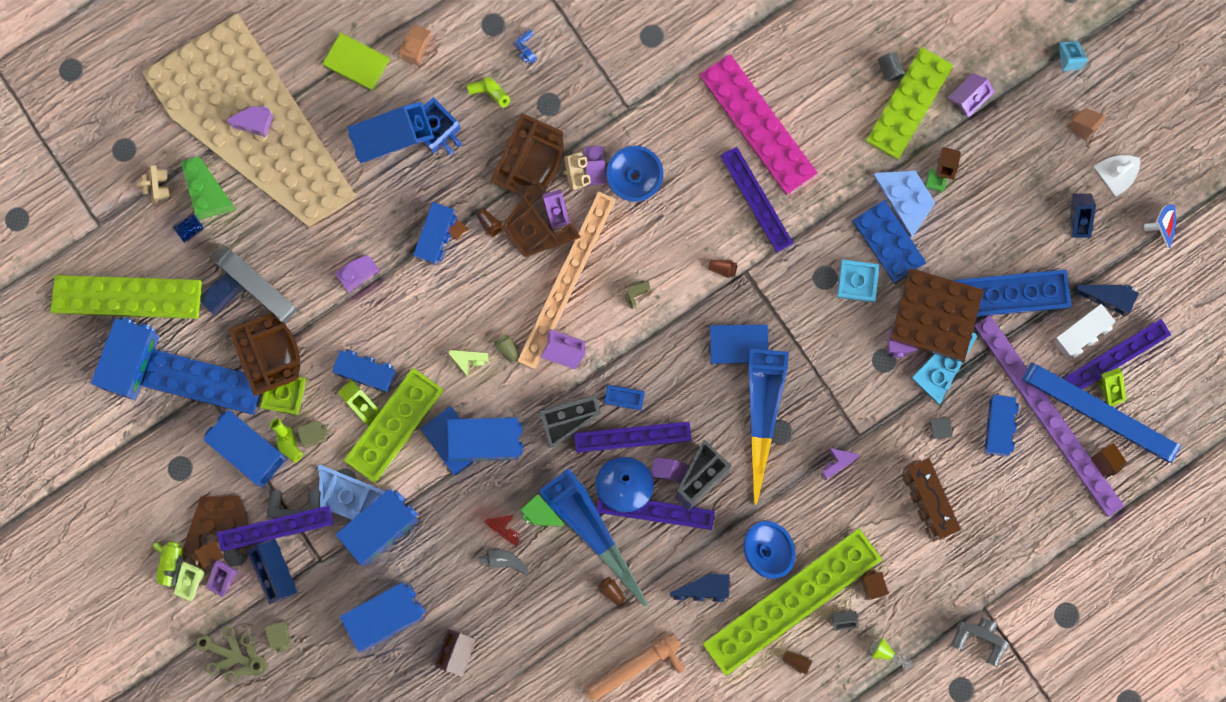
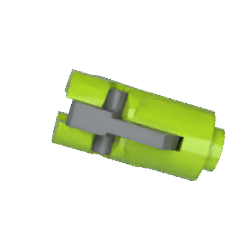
(169, 563)

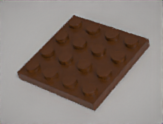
(936, 315)

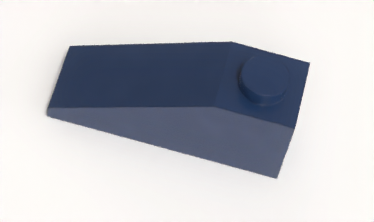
(1114, 297)

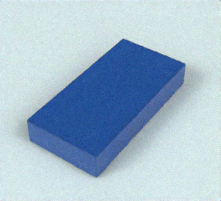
(624, 397)

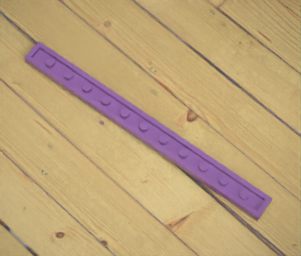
(1049, 417)

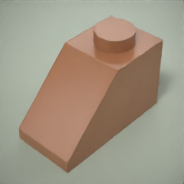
(414, 45)
(1086, 122)

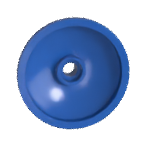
(636, 161)
(620, 494)
(776, 547)

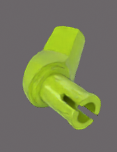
(492, 88)
(286, 440)

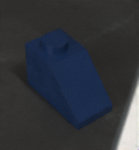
(1082, 215)

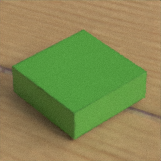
(935, 182)

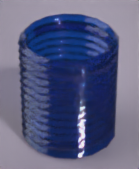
(188, 228)

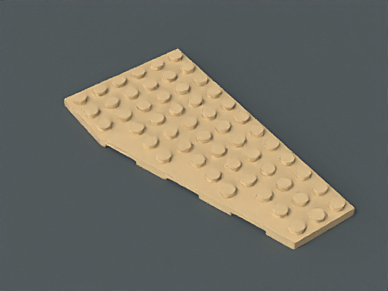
(226, 75)

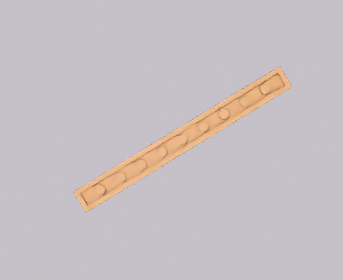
(567, 280)

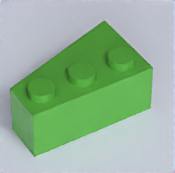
(204, 190)

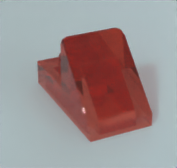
(499, 525)

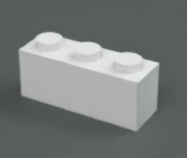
(1084, 332)

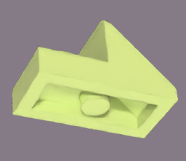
(463, 358)
(188, 581)

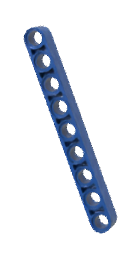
(1101, 412)

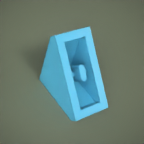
(1072, 56)

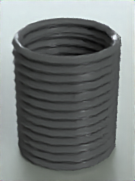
(891, 66)

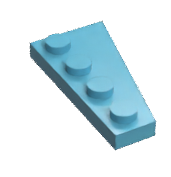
(937, 374)

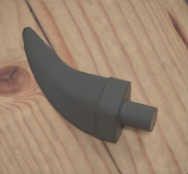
(502, 558)

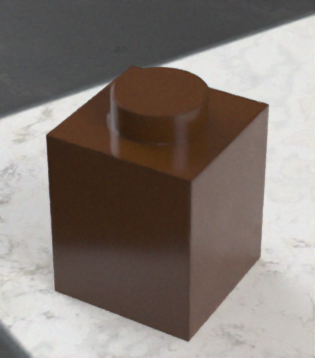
(948, 163)
(1109, 460)
(206, 555)
(874, 585)

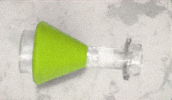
(881, 650)

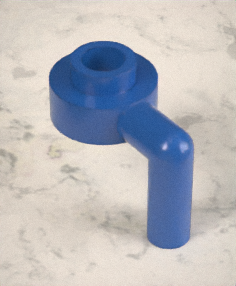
(526, 54)

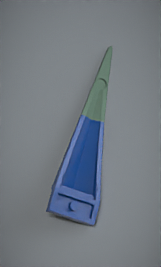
(575, 507)

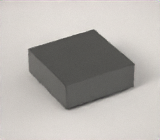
(941, 428)

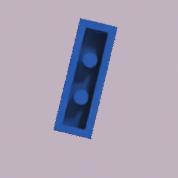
(435, 233)
(364, 370)
(1001, 425)

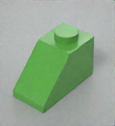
(540, 514)

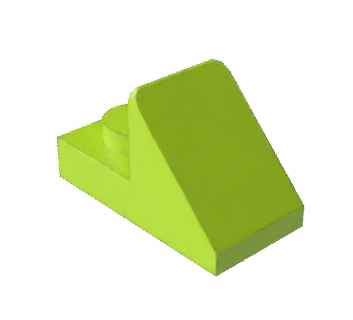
(1112, 387)

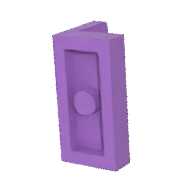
(972, 94)
(563, 349)

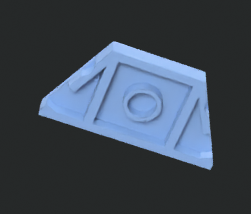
(907, 197)
(345, 494)

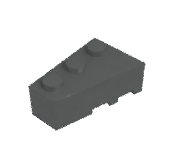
(568, 417)
(702, 476)

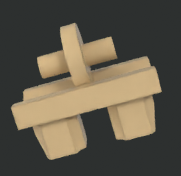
(575, 171)
(155, 176)

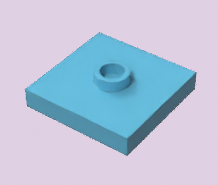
(858, 281)

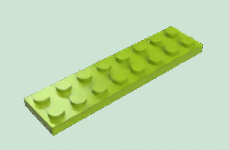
(126, 297)

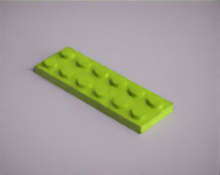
(909, 103)
(394, 425)

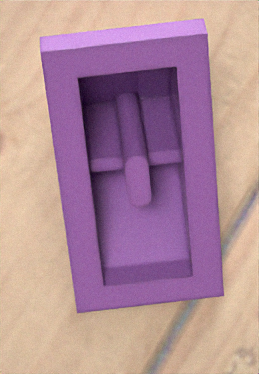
(669, 470)
(221, 578)

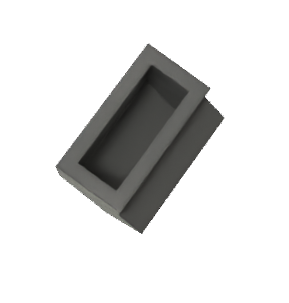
(844, 620)

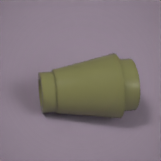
(507, 348)

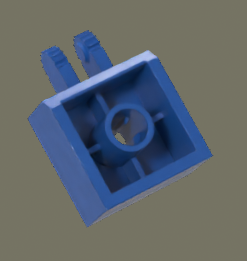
(444, 131)

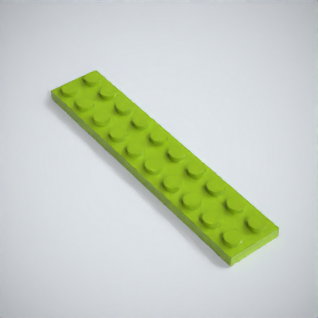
(792, 602)

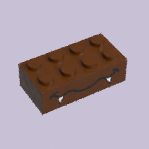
(931, 500)

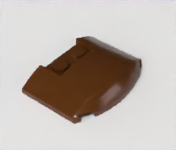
(531, 153)
(266, 353)

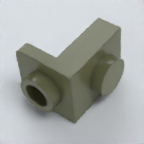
(637, 289)

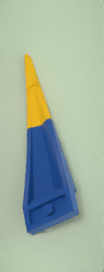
(766, 387)

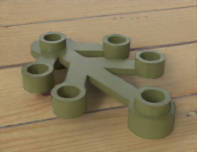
(234, 656)

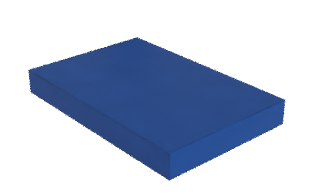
(733, 342)
(436, 433)

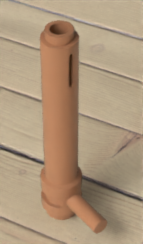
(658, 650)

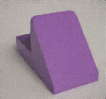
(596, 165)
(556, 209)
(842, 459)

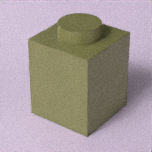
(313, 434)
(278, 636)

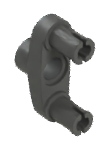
(276, 511)
(985, 631)

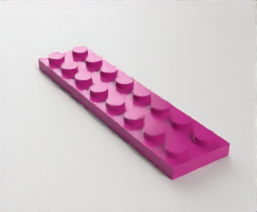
(758, 124)

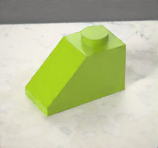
(359, 402)

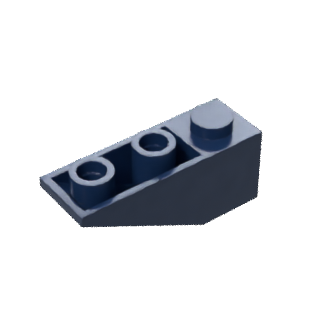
(709, 586)

